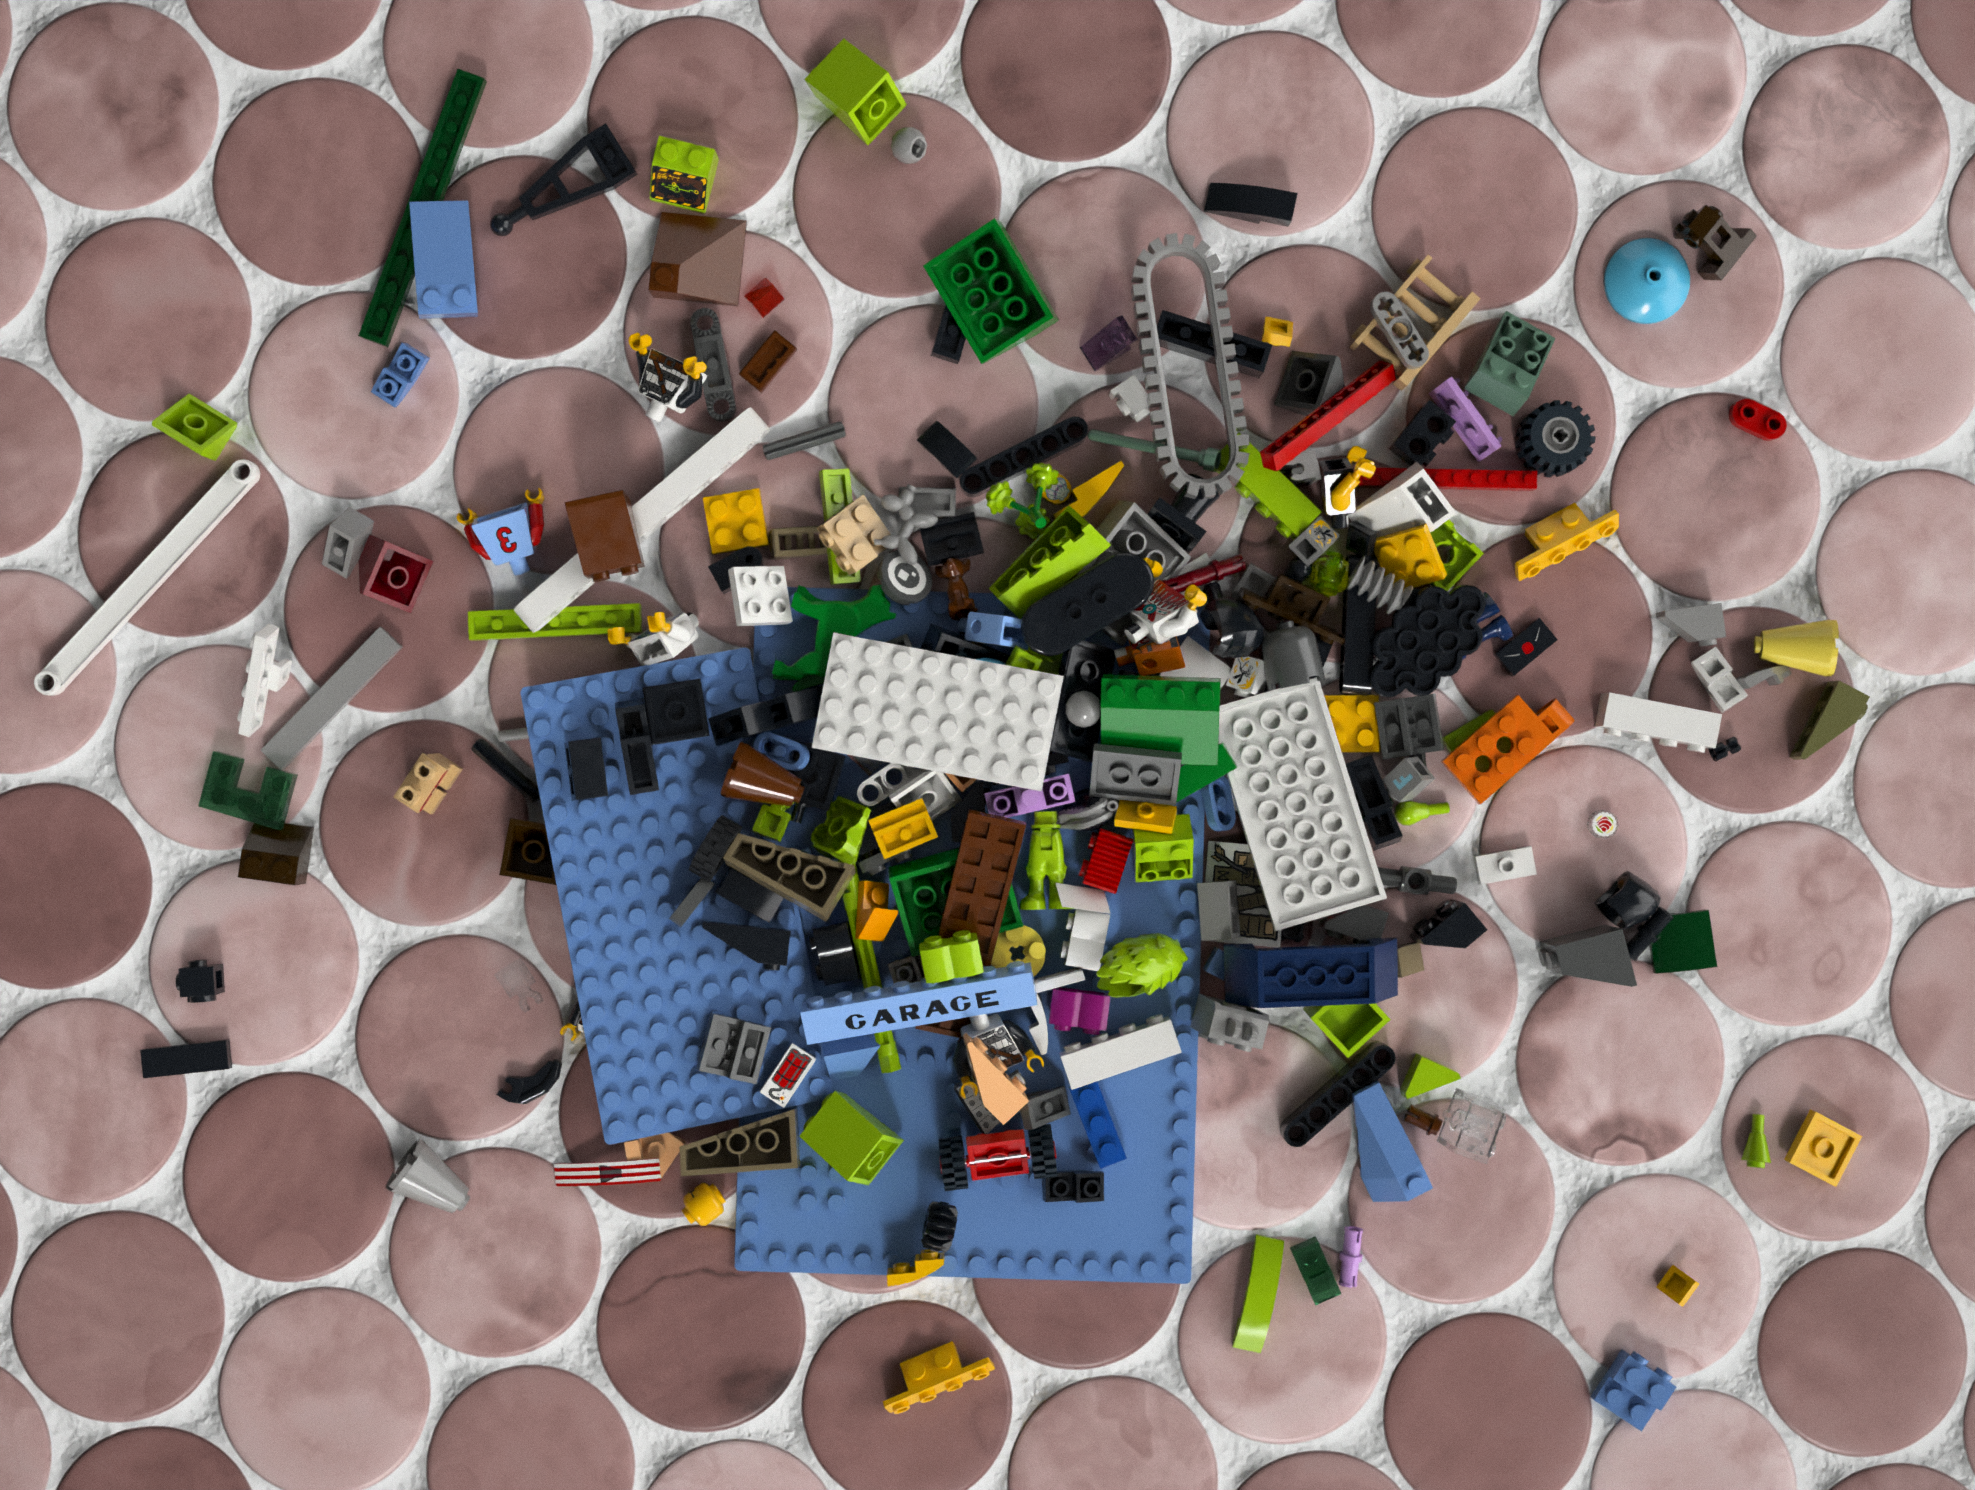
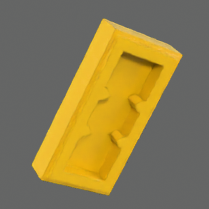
(1145, 816)

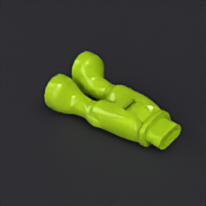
(1044, 858)

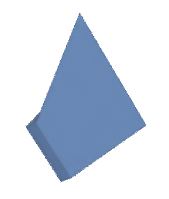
(848, 1056)

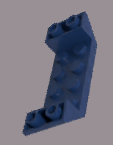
(1311, 974)

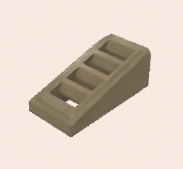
(775, 533)

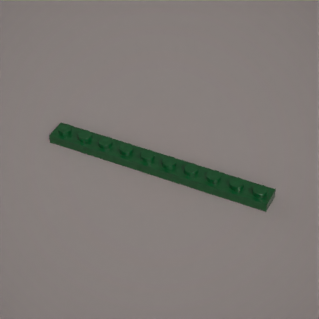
(429, 186)

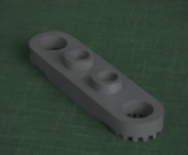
(711, 350)

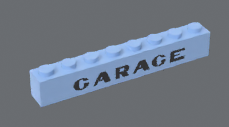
(917, 1003)

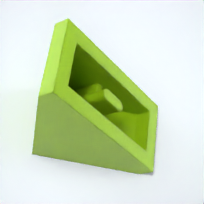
(1425, 1076)

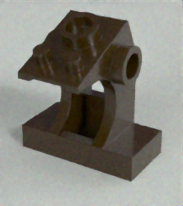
(1697, 233)

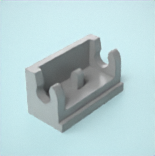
(1304, 468)
(1218, 910)

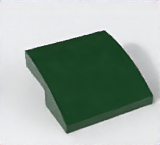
(1684, 944)

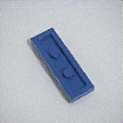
(1098, 1124)

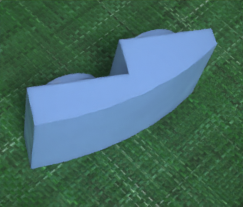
(401, 375)

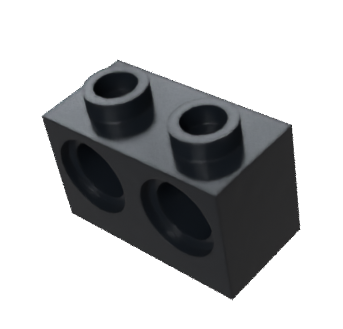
(1418, 431)

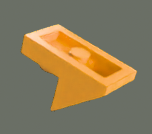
(873, 914)

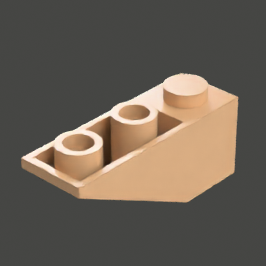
(996, 1089)

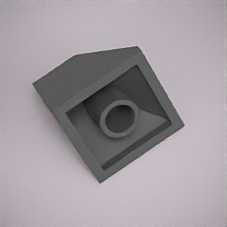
(1309, 381)

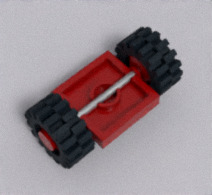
(997, 1156)

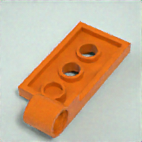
(1528, 737)

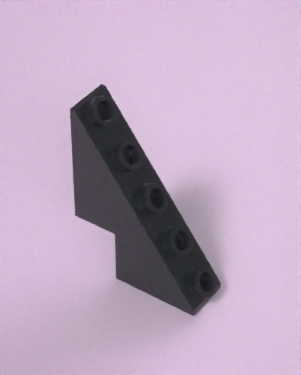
(766, 716)

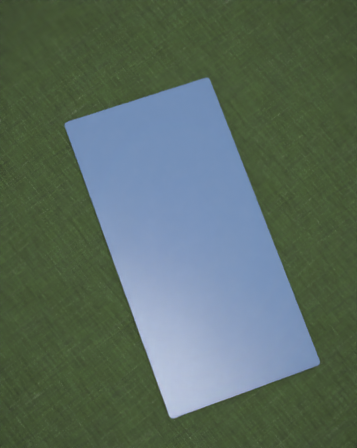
(621, 877)

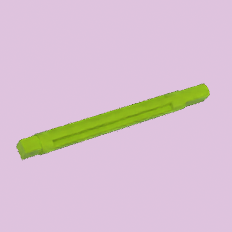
(870, 976)

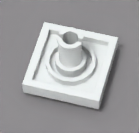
(760, 595)

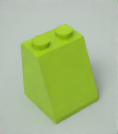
(856, 91)
(850, 1138)

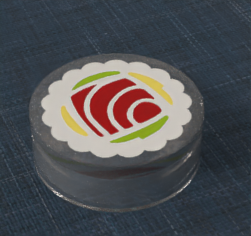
(1602, 824)

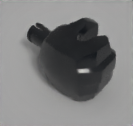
(1234, 621)

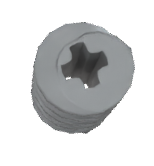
(1379, 586)

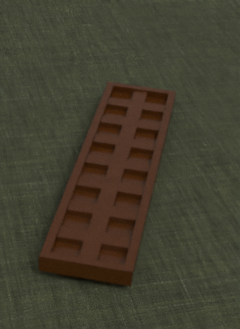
(980, 889)

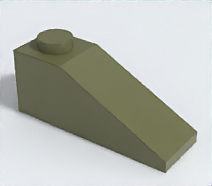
(1834, 713)

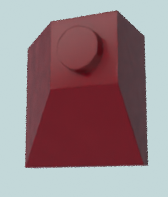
(392, 573)

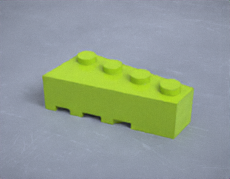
(1049, 561)

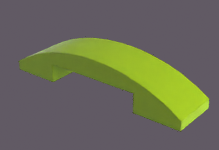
(1259, 1294)

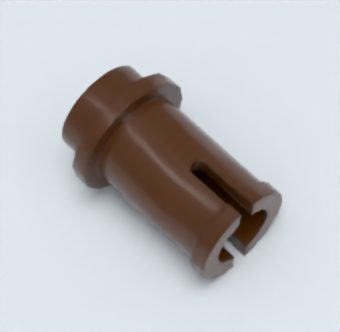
(1424, 1120)

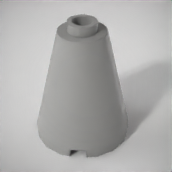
(428, 1180)

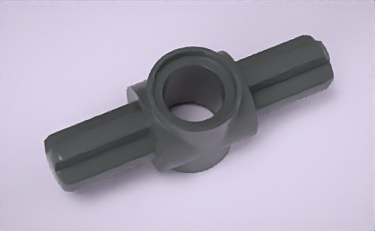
(1428, 881)

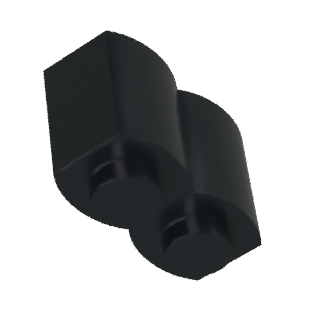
(835, 953)

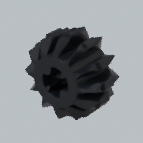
(939, 1226)

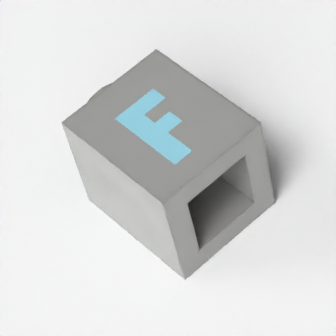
(1407, 779)

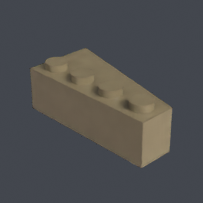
(799, 877)
(752, 1147)

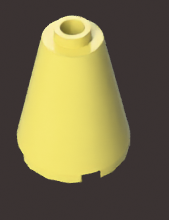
(1801, 646)

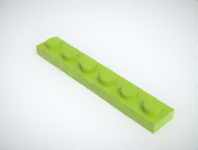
(569, 622)

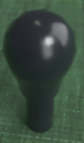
(1298, 570)

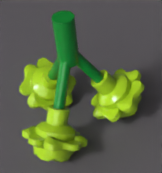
(1030, 519)

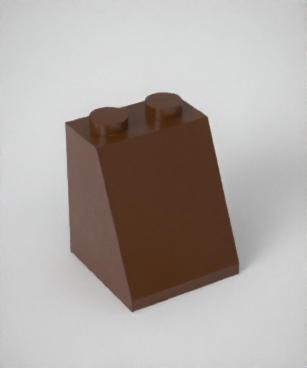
(605, 535)

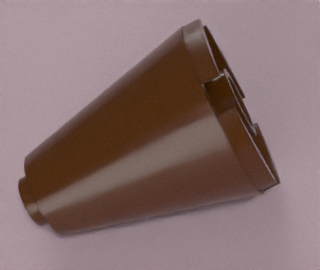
(760, 779)

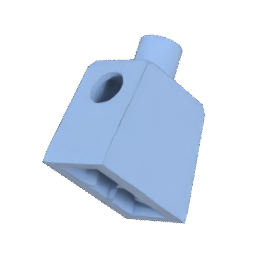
(990, 628)

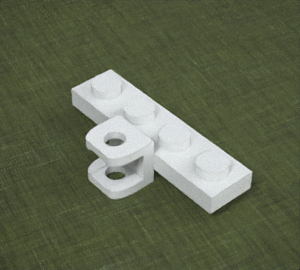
(262, 676)

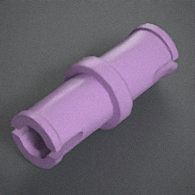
(1350, 1256)

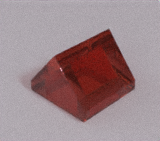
(764, 297)

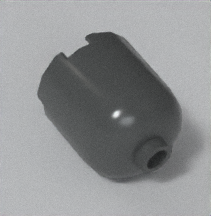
(1291, 656)

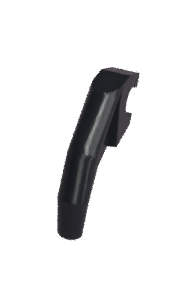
(532, 1087)

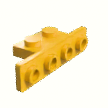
(1561, 536)
(933, 1373)

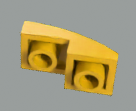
(925, 1264)

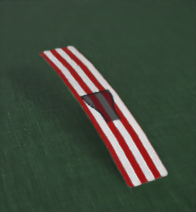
(607, 1173)

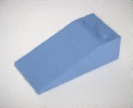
(443, 259)

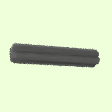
(804, 440)

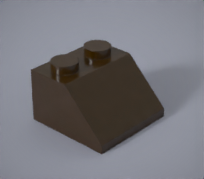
(527, 852)
(277, 854)

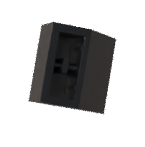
(1450, 926)

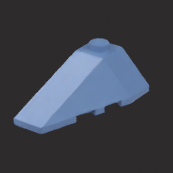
(1386, 1155)

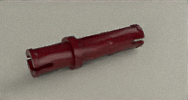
(1214, 571)

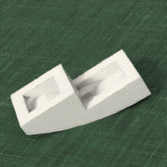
(1718, 680)
(1039, 1029)

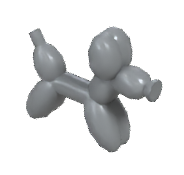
(911, 520)

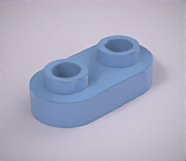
(783, 750)
(1219, 805)

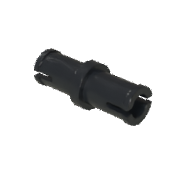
(1648, 932)

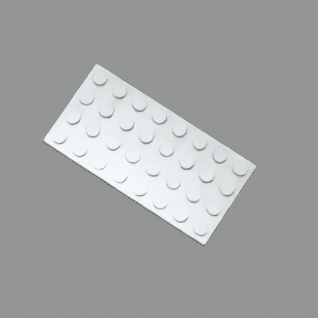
(937, 711)
(1298, 805)

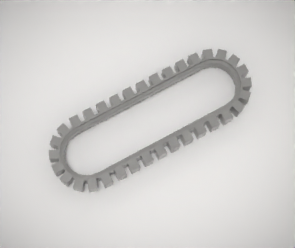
(1217, 317)

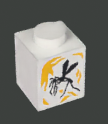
(1247, 677)

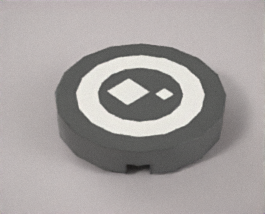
(904, 581)

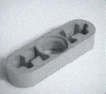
(1381, 316)

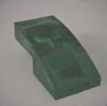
(1315, 1270)

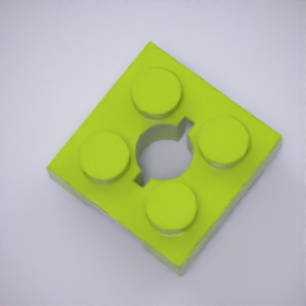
(1462, 554)

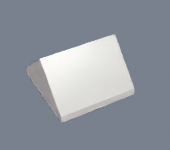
(933, 789)

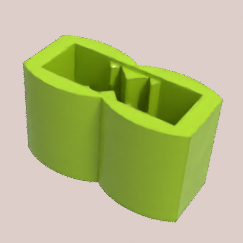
(951, 957)

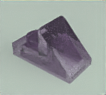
(1109, 343)

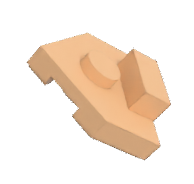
(660, 1146)

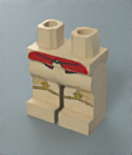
(420, 787)

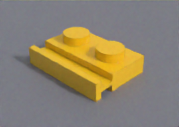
(903, 828)

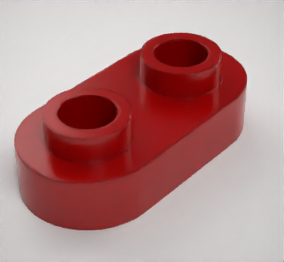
(1758, 421)

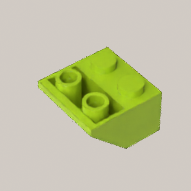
(1164, 855)

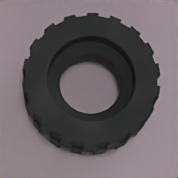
(714, 847)

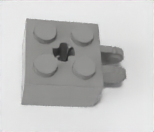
(1229, 1023)

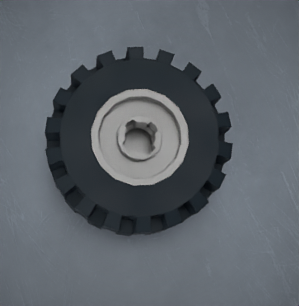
(1546, 447)

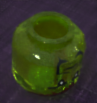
(1330, 573)

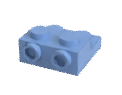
(1633, 1389)

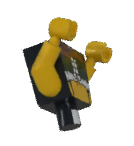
(1339, 484)

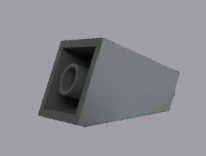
(1590, 954)

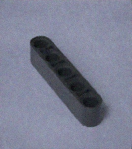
(1033, 446)
(1358, 631)
(1322, 1096)

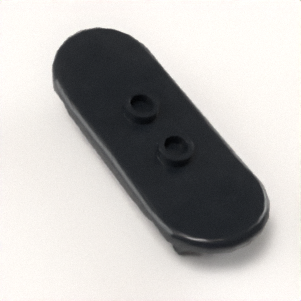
(1087, 604)

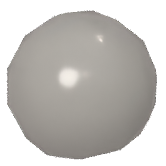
(909, 145)
(1083, 708)

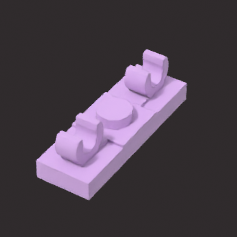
(1469, 422)

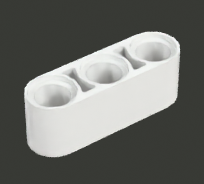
(884, 787)

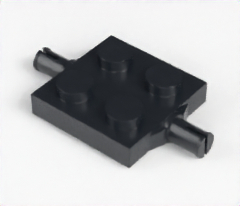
(819, 779)

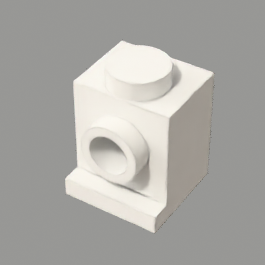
(1131, 399)

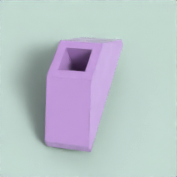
(1019, 801)

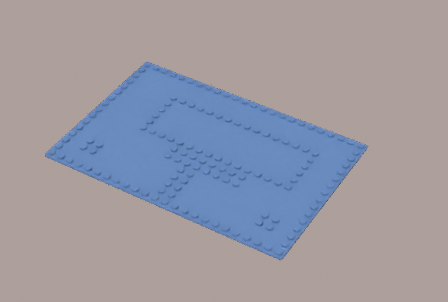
(1004, 1230)

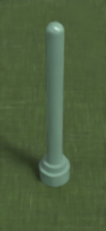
(1208, 459)

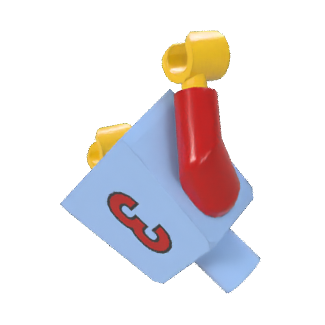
(508, 533)

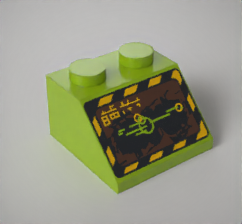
(683, 174)

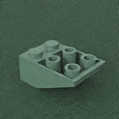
(1510, 364)

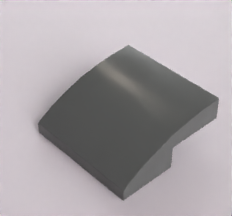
(1409, 726)
(733, 1048)

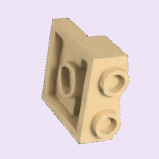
(852, 535)

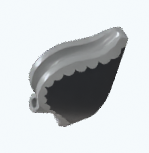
(1086, 812)

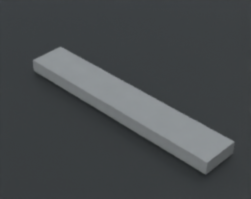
(331, 698)

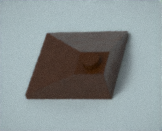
(698, 259)

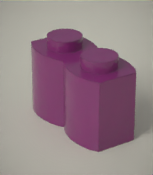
(1079, 1009)

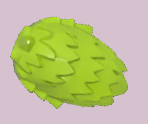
(1140, 965)

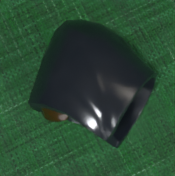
(1628, 901)

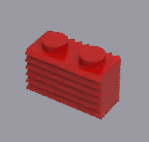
(1106, 860)

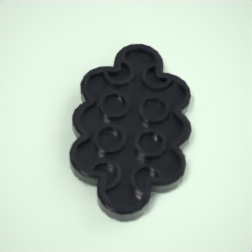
(1427, 640)

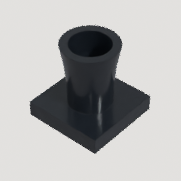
(1181, 517)

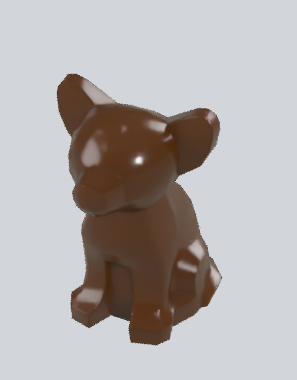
(957, 590)

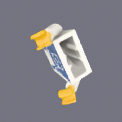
(662, 640)

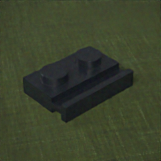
(952, 538)

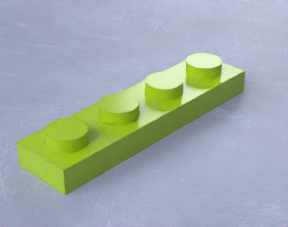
(836, 495)

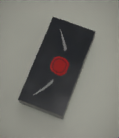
(1525, 647)

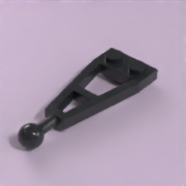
(608, 156)

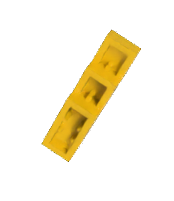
(1092, 491)

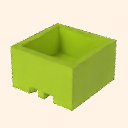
(1348, 1024)

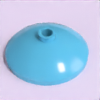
(1632, 290)

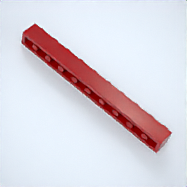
(1327, 415)
(1461, 479)

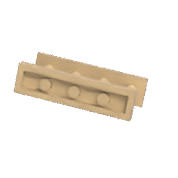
(1441, 327)

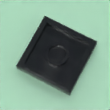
(676, 711)

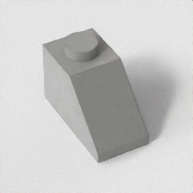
(346, 541)
(1696, 623)

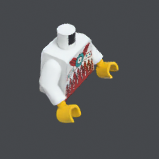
(1165, 611)

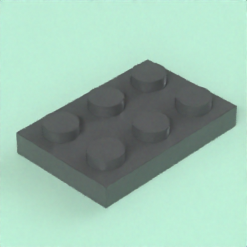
(1135, 774)

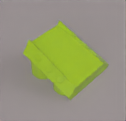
(842, 831)

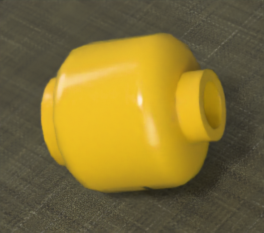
(703, 1204)

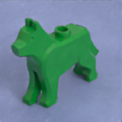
(832, 617)

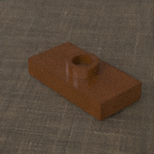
(768, 361)

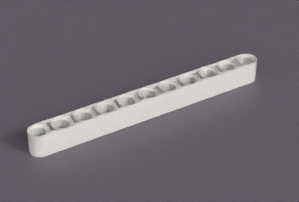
(650, 512)

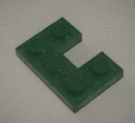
(263, 808)

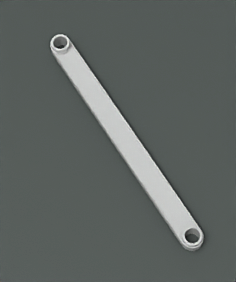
(147, 578)

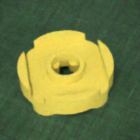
(1026, 937)

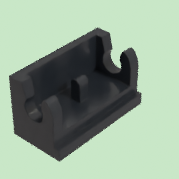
(586, 769)

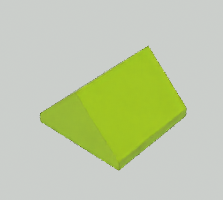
(196, 426)

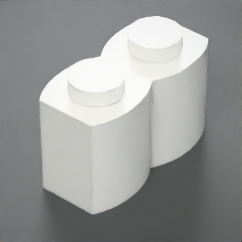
(1085, 939)

